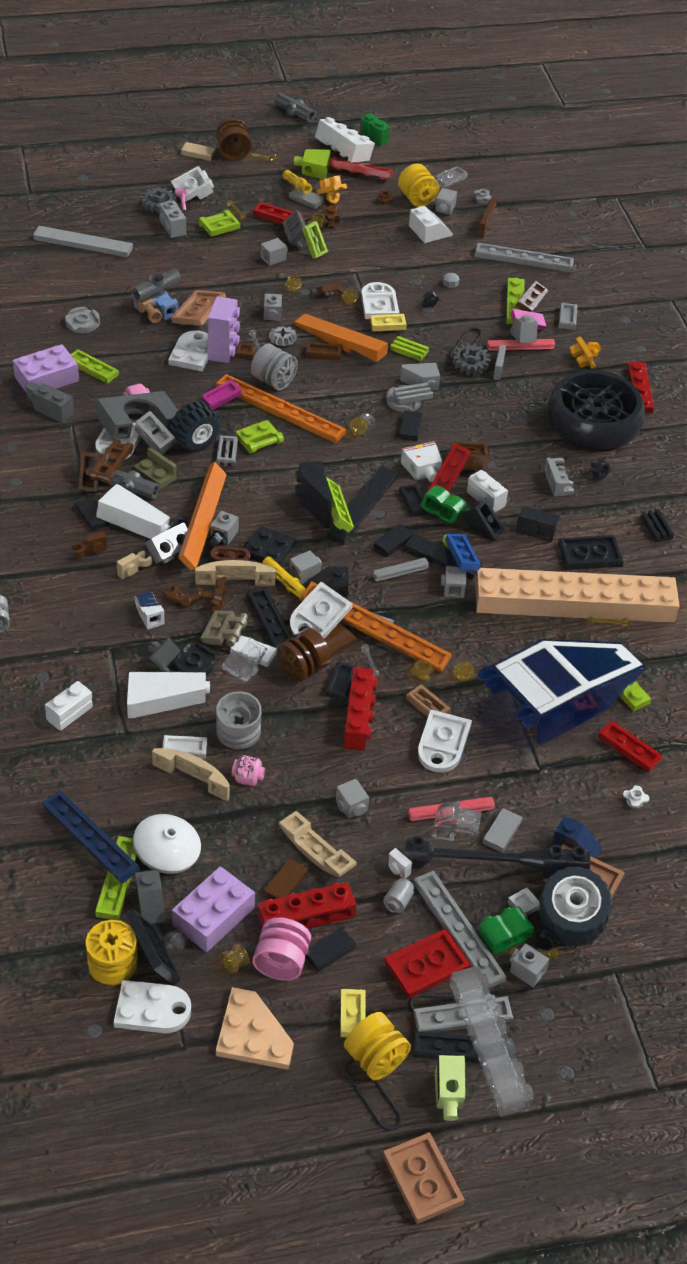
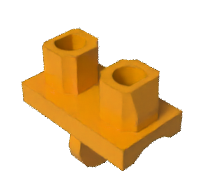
(331, 187)
(588, 352)

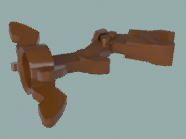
(217, 598)

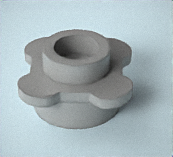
(482, 195)

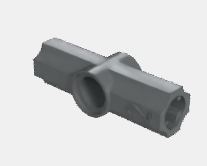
(295, 107)
(156, 284)
(135, 483)

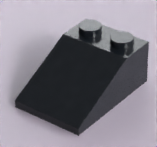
(314, 491)

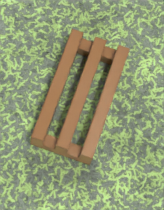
(425, 704)

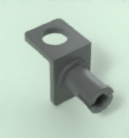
(163, 653)

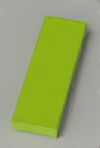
(94, 367)

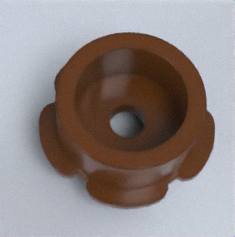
(384, 198)

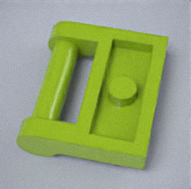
(219, 223)
(259, 436)

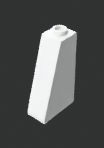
(131, 513)
(164, 691)

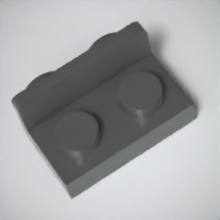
(293, 228)

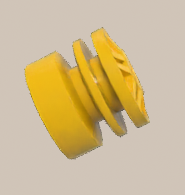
(418, 185)
(112, 952)
(377, 1046)

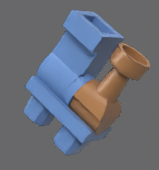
(157, 307)

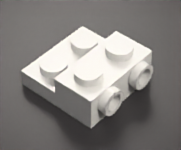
(195, 183)

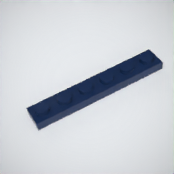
(91, 837)

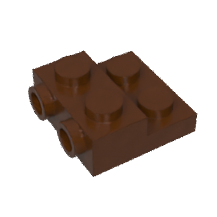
(479, 456)

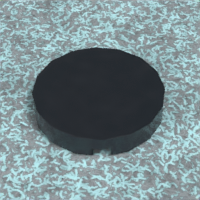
(194, 659)

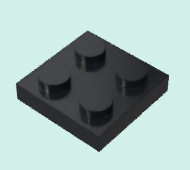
(270, 543)

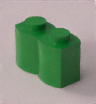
(375, 129)
(443, 504)
(505, 930)

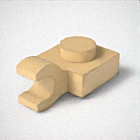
(129, 565)

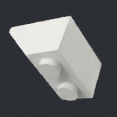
(427, 225)

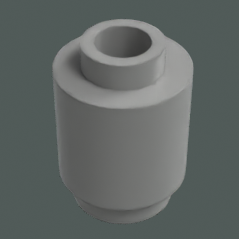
(398, 895)

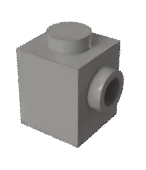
(445, 201)
(273, 251)
(272, 307)
(226, 525)
(305, 566)
(454, 582)
(352, 799)
(528, 965)

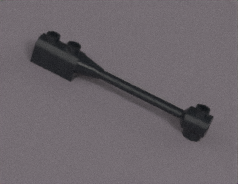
(548, 859)

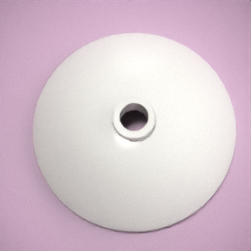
(163, 851)

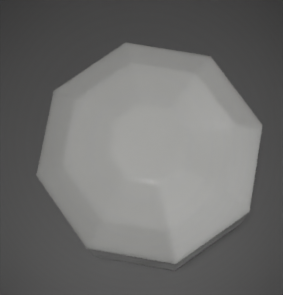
(451, 280)

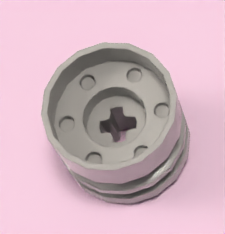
(274, 366)
(238, 720)

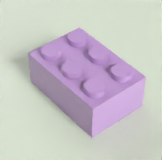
(223, 329)
(47, 366)
(213, 909)

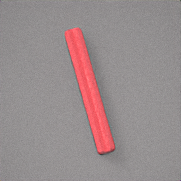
(493, 345)
(429, 811)

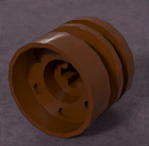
(233, 139)
(303, 654)

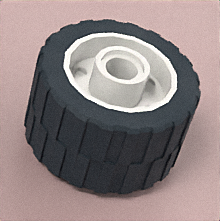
(575, 905)

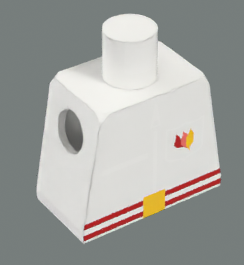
(422, 460)

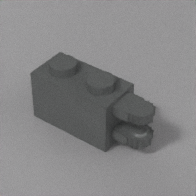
(50, 401)

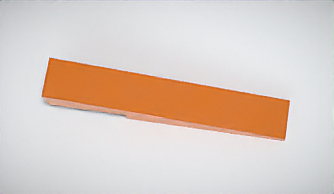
(349, 339)

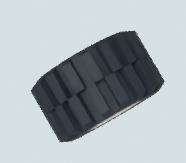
(195, 426)

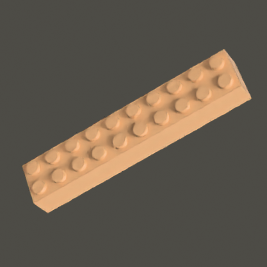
(576, 595)

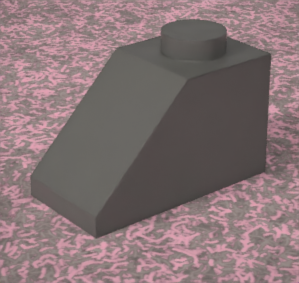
(150, 896)

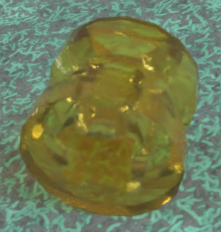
(235, 958)

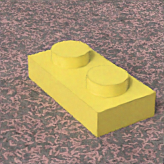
(388, 322)
(351, 1009)

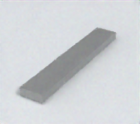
(83, 241)
(524, 257)
(458, 926)

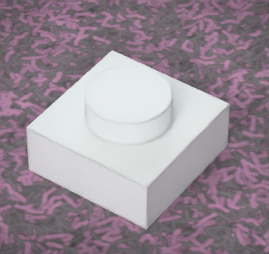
(399, 864)
(525, 900)

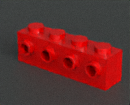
(359, 708)
(312, 907)

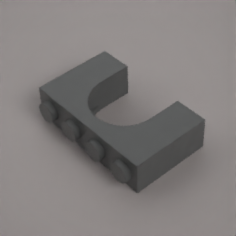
(114, 411)

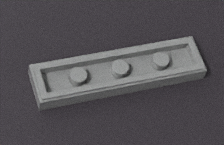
(449, 1018)

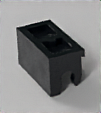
(537, 523)

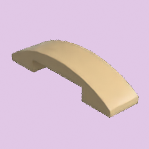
(235, 570)
(170, 759)
(314, 847)

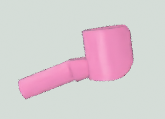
(182, 193)

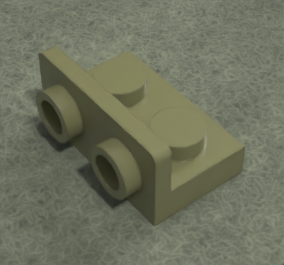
(157, 469)

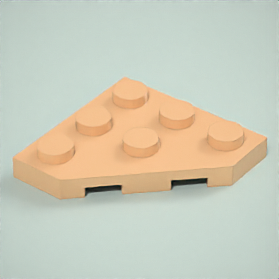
(253, 1033)

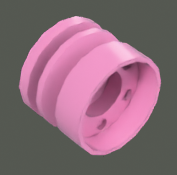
(282, 949)

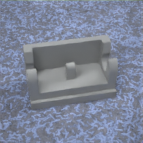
(557, 477)

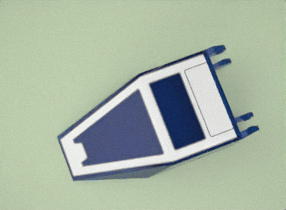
(563, 681)

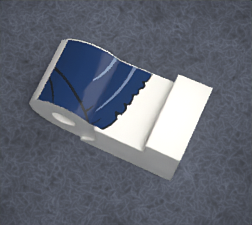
(149, 608)

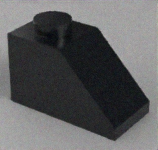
(482, 519)
(334, 577)

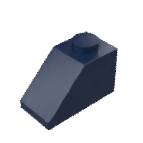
(576, 834)

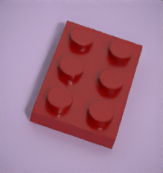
(426, 963)

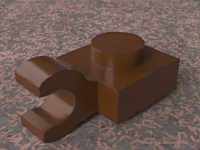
(331, 214)
(328, 289)
(93, 544)

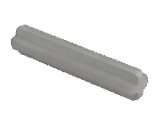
(400, 569)

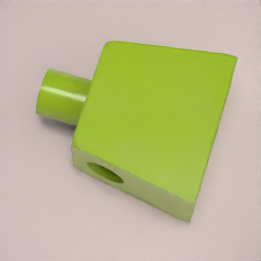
(314, 163)

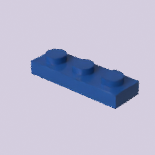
(463, 552)

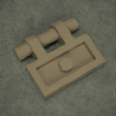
(219, 628)

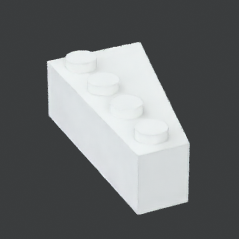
(345, 141)

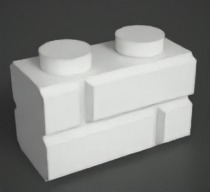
(483, 486)
(68, 705)

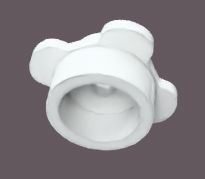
(632, 800)

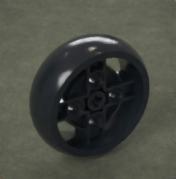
(596, 410)

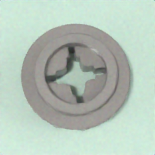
(288, 338)

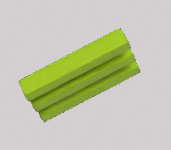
(313, 240)
(409, 348)

